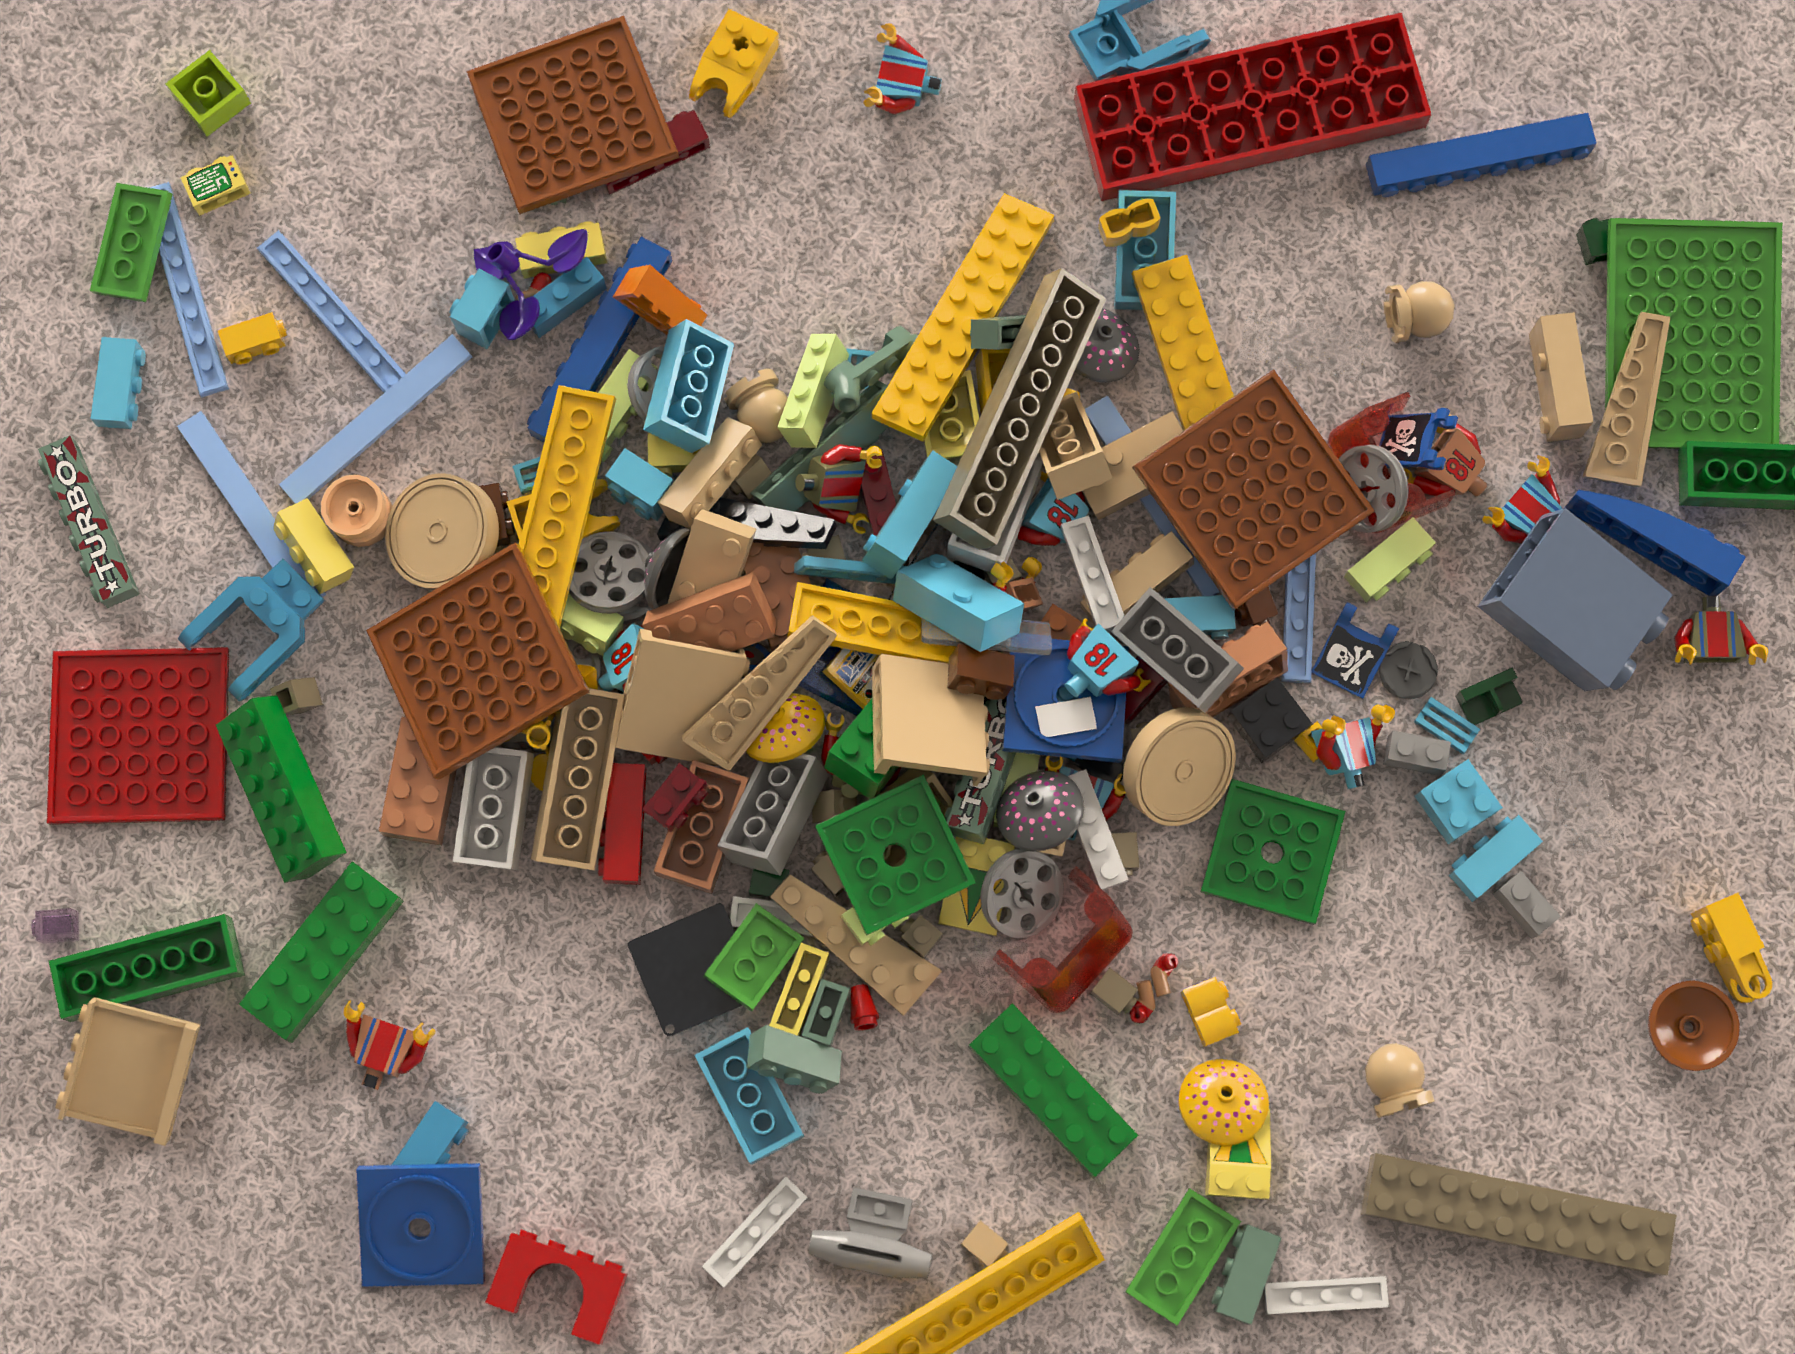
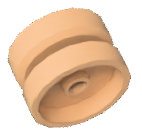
(356, 510)

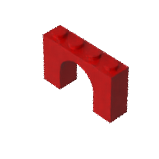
(600, 1282)

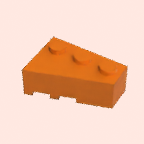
(657, 299)

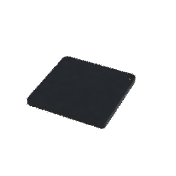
(674, 966)

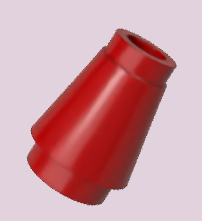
(863, 1010)

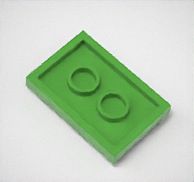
(753, 957)

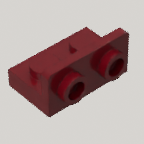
(675, 798)

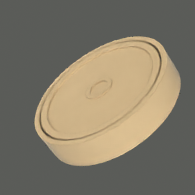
(440, 529)
(1179, 766)

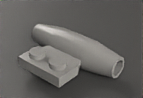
(873, 1239)

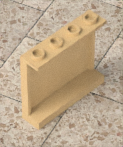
(670, 691)
(924, 722)
(128, 1069)

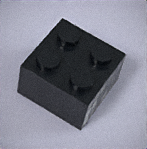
(1269, 720)

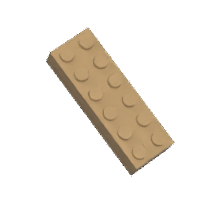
(577, 780)

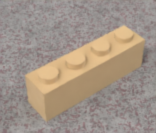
(710, 472)
(1153, 568)

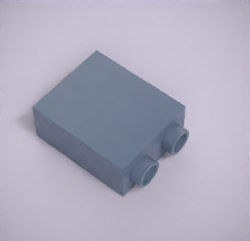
(1577, 602)

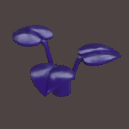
(503, 259)

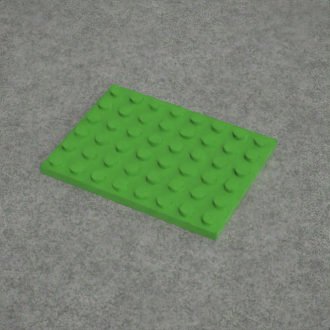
(1724, 324)

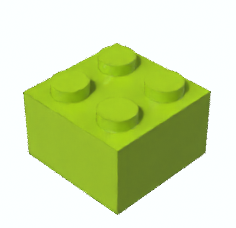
(208, 93)

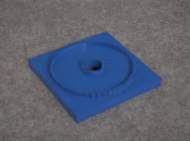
(1036, 685)
(443, 1196)

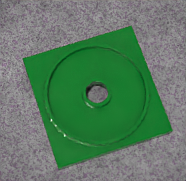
(903, 818)
(1303, 831)

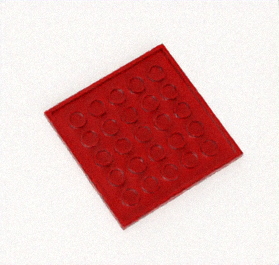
(137, 736)

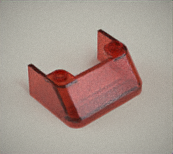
(1360, 432)
(1062, 985)

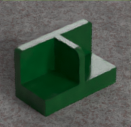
(1489, 697)

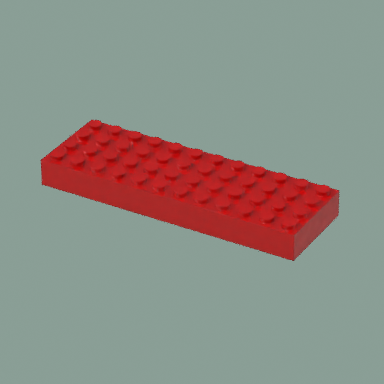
(1252, 106)

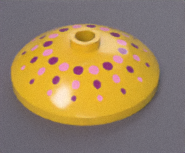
(790, 731)
(1222, 1118)

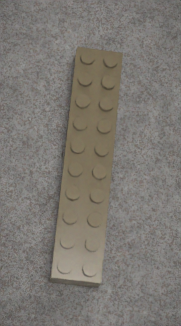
(1020, 410)
(1518, 1214)

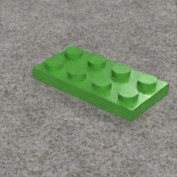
(131, 242)
(1182, 1256)

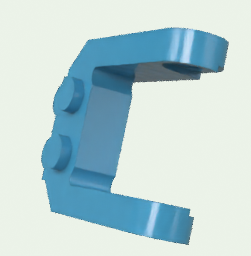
(1111, 48)
(280, 601)

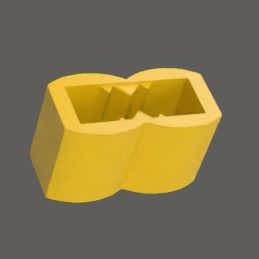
(1136, 221)
(1210, 1011)

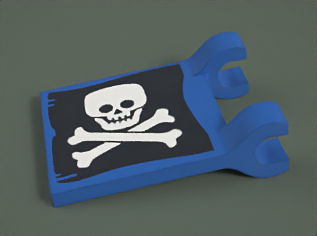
(1412, 436)
(1352, 654)

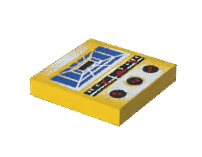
(853, 674)

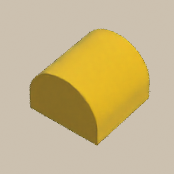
(1306, 742)

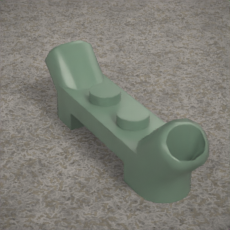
(848, 380)

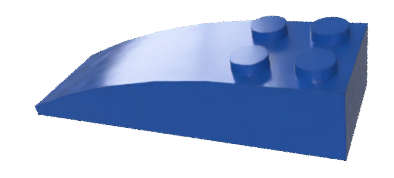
(1662, 539)

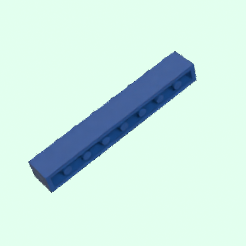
(1481, 154)
(602, 337)

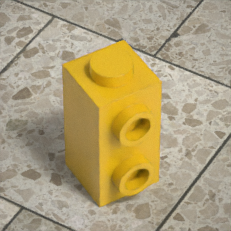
(253, 338)

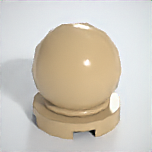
(1420, 310)
(759, 404)
(1397, 1079)

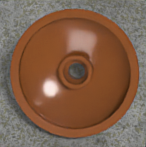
(1713, 1022)

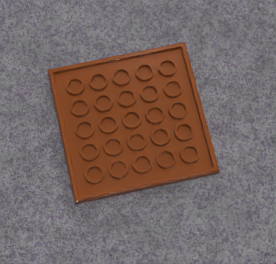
(572, 114)
(1253, 489)
(477, 661)

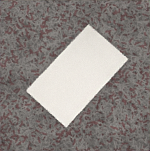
(1066, 717)

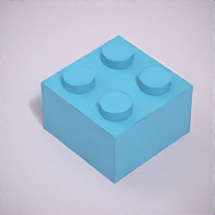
(480, 307)
(638, 484)
(1458, 801)

